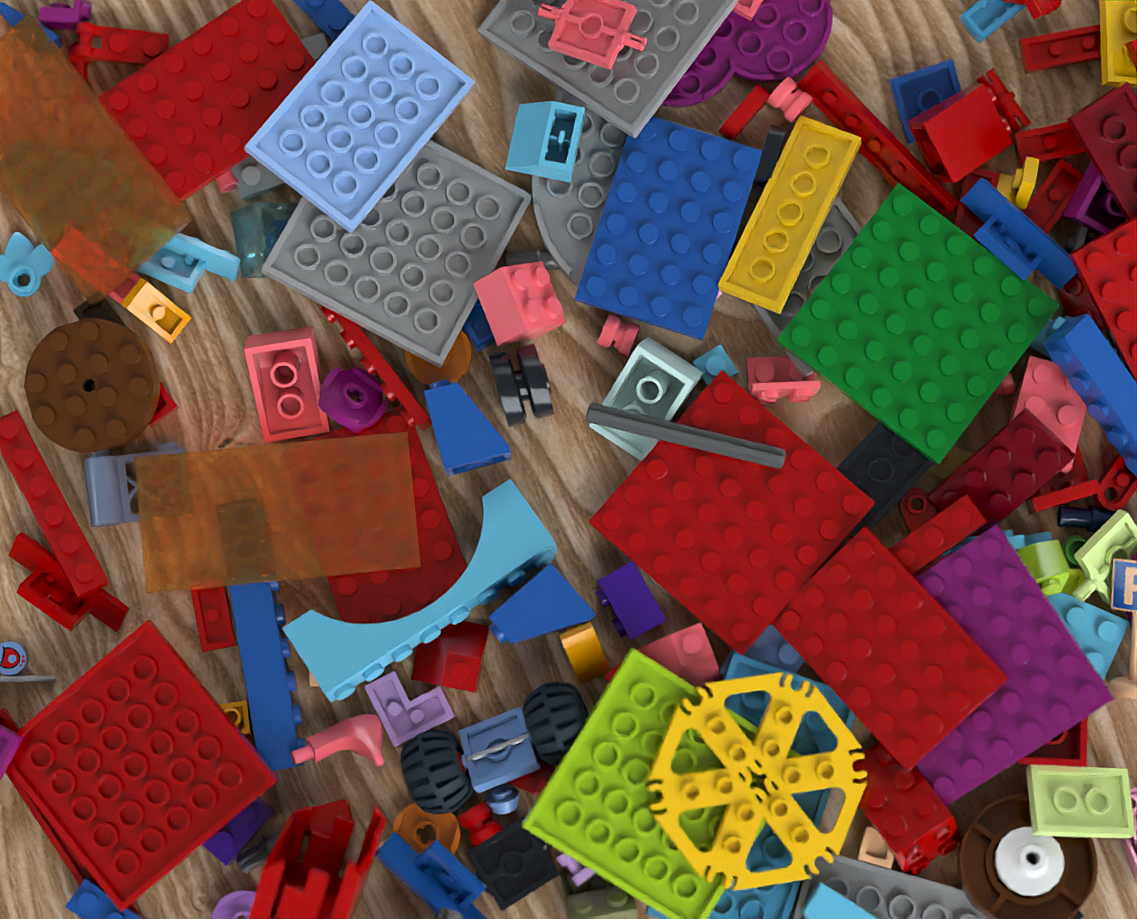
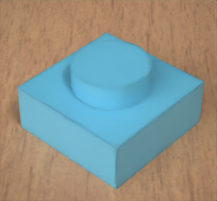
(713, 362)

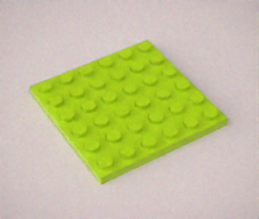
(600, 798)

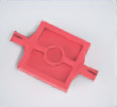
(592, 29)

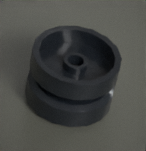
(522, 385)

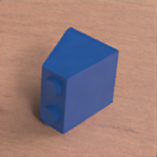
(462, 431)
(539, 609)

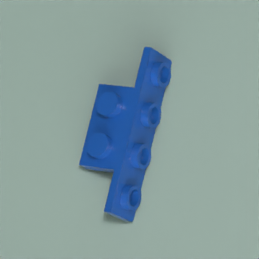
(1016, 237)
(433, 876)

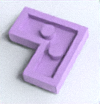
(404, 717)

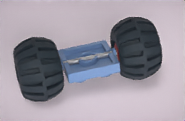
(494, 750)

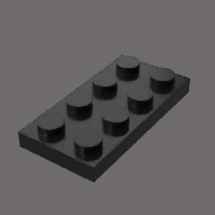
(884, 470)

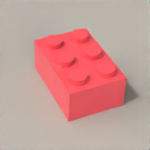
(1052, 400)

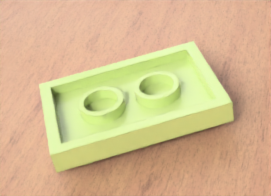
(1080, 801)

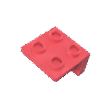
(778, 378)

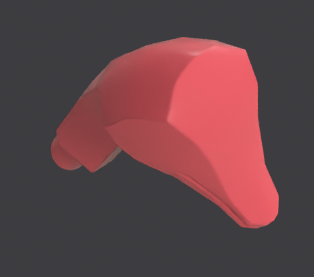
(358, 733)

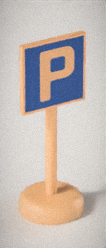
(1125, 598)

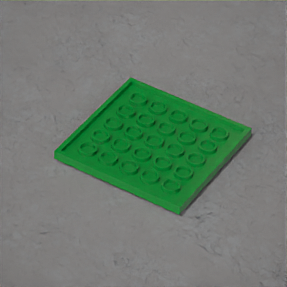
(917, 323)

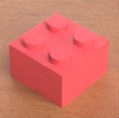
(519, 302)

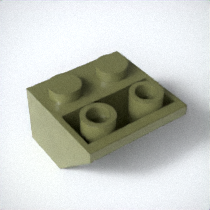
(596, 899)

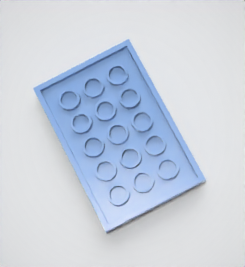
(359, 116)

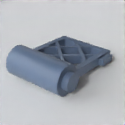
(108, 485)

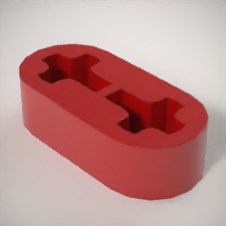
(745, 113)

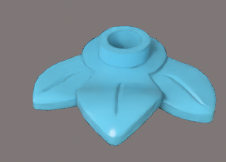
(24, 259)

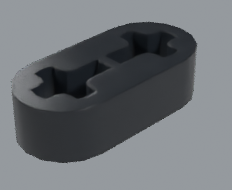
(769, 155)

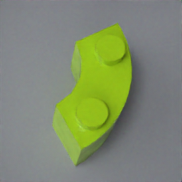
(1046, 565)

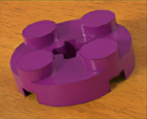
(352, 414)

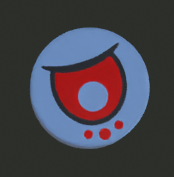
(13, 658)

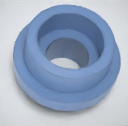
(503, 799)

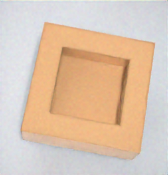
(874, 849)

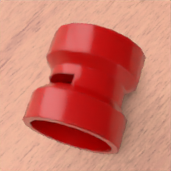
(479, 823)

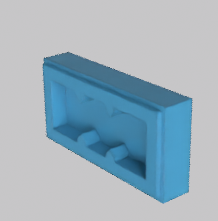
(988, 16)

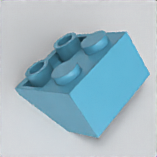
(546, 139)

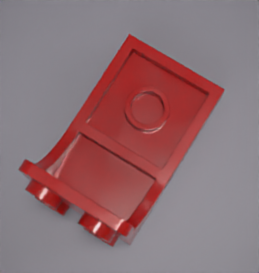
(905, 811)

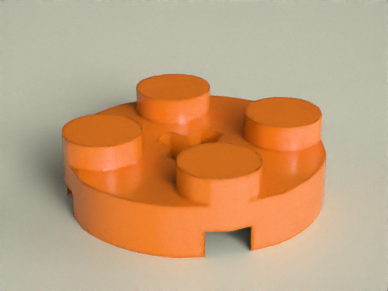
(453, 368)
(444, 825)

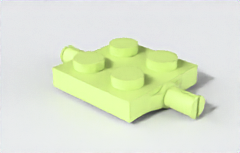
(1113, 540)

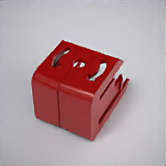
(313, 887)

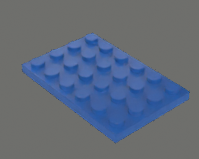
(669, 227)

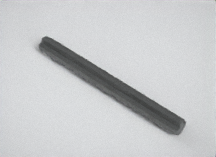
(685, 435)

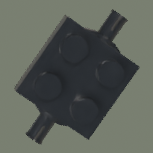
(513, 864)

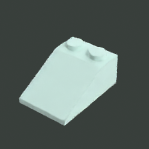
(651, 385)

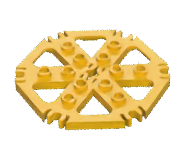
(726, 787)

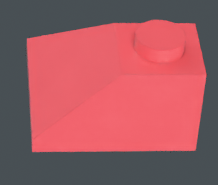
(686, 656)

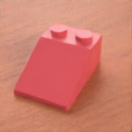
(287, 383)

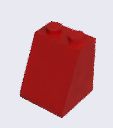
(960, 133)

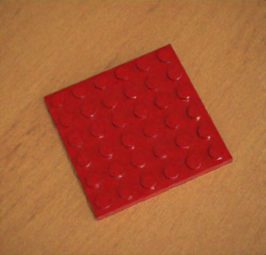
(729, 531)
(137, 765)

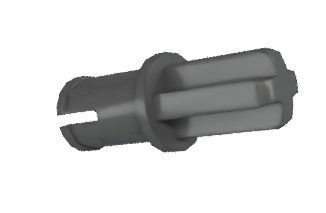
(517, 258)
(259, 853)

